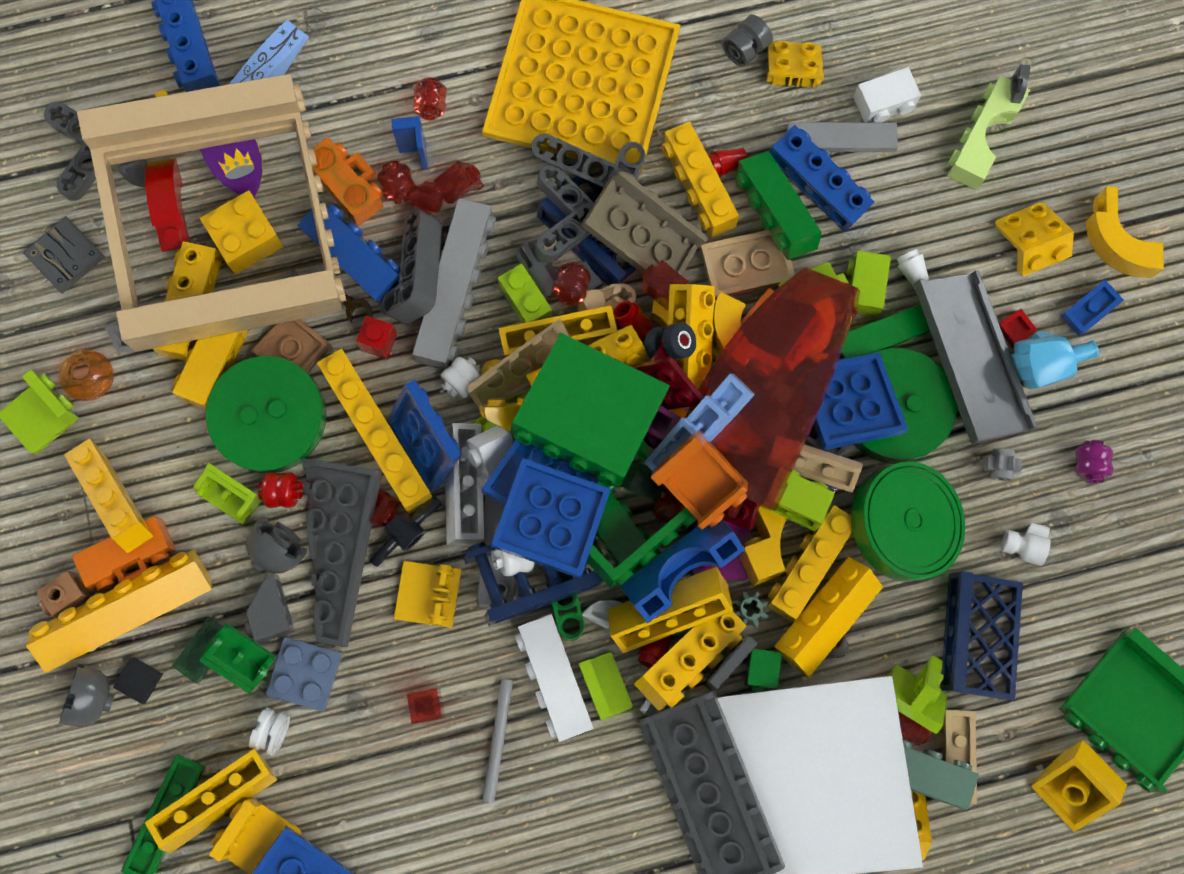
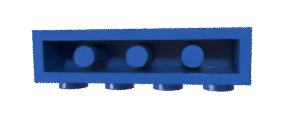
(187, 44)
(821, 178)
(355, 254)

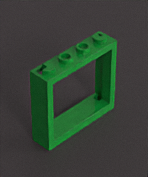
(645, 552)

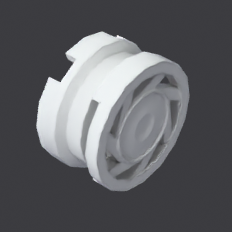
(269, 731)

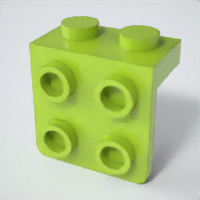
(38, 413)

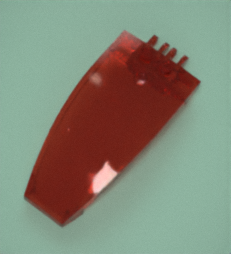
(787, 361)

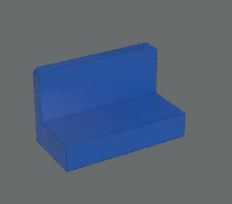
(410, 137)

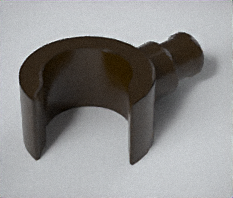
(351, 304)

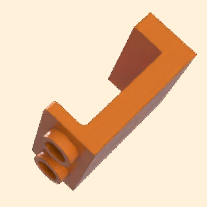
(701, 480)

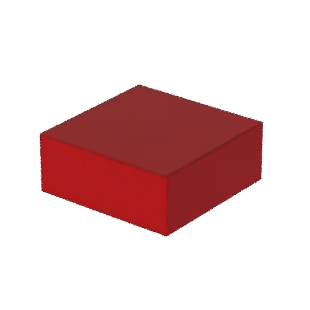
(1017, 327)

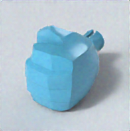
(1049, 359)

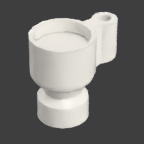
(1032, 547)

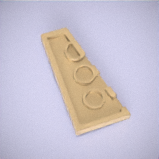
(509, 375)

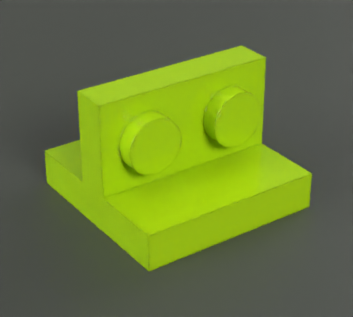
(920, 696)

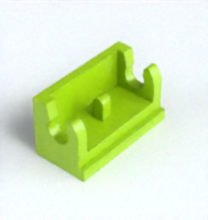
(226, 494)

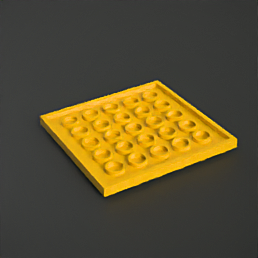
(582, 78)

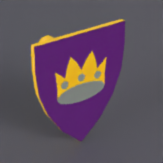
(236, 165)

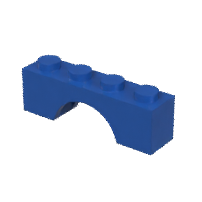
(653, 585)

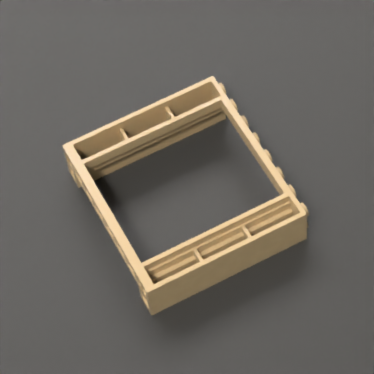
(191, 123)

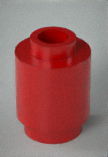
(630, 314)

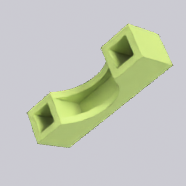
(975, 158)

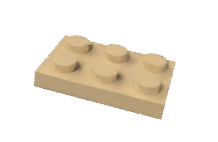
(745, 264)

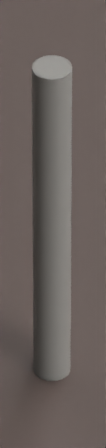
(497, 741)

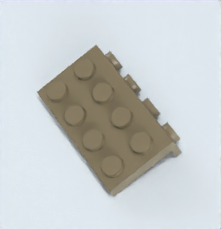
(641, 226)

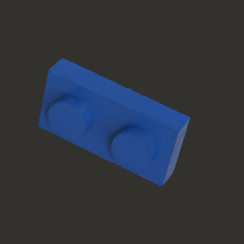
(1092, 308)

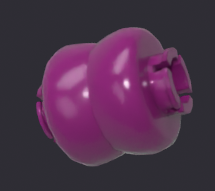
(1094, 461)

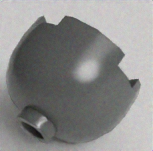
(273, 547)
(86, 697)

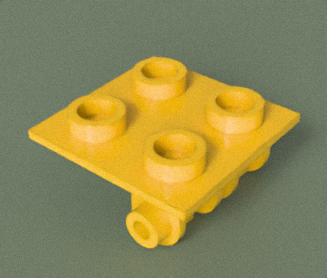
(795, 61)
(427, 594)

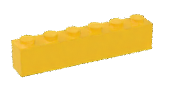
(375, 431)
(118, 610)

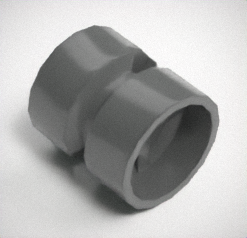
(748, 39)

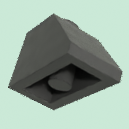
(269, 612)

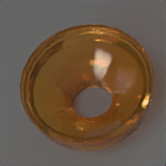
(95, 383)

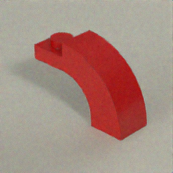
(164, 203)

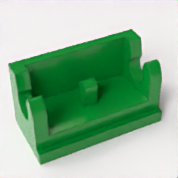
(237, 658)

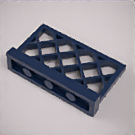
(587, 250)
(957, 639)

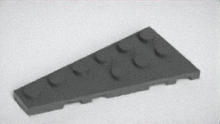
(338, 538)

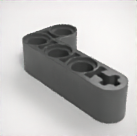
(586, 159)
(418, 269)

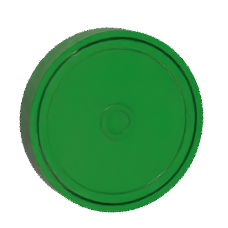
(925, 404)
(266, 414)
(908, 522)

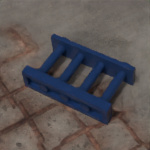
(528, 598)

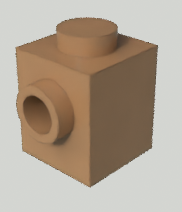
(62, 594)

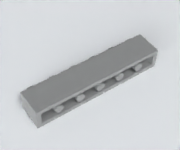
(456, 276)

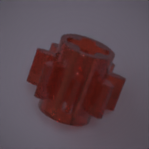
(427, 198)

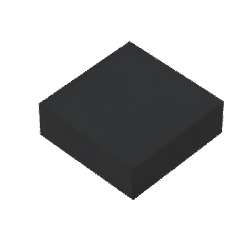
(137, 680)

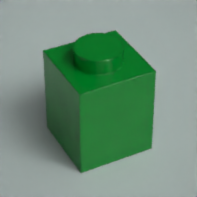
(762, 670)

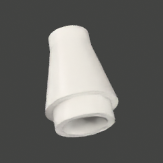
(913, 266)

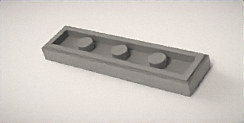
(851, 136)

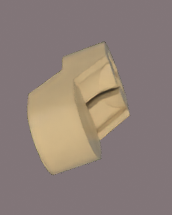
(609, 295)

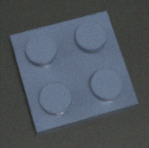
(304, 674)

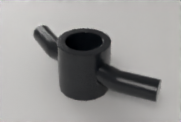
(405, 531)

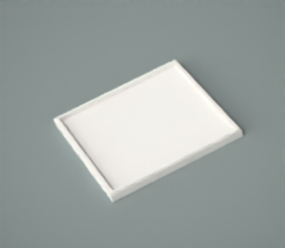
(830, 775)

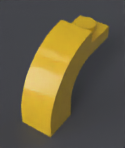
(1115, 245)

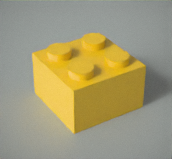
(241, 232)

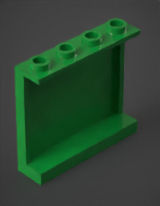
(588, 410)
(1133, 709)

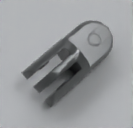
(541, 272)

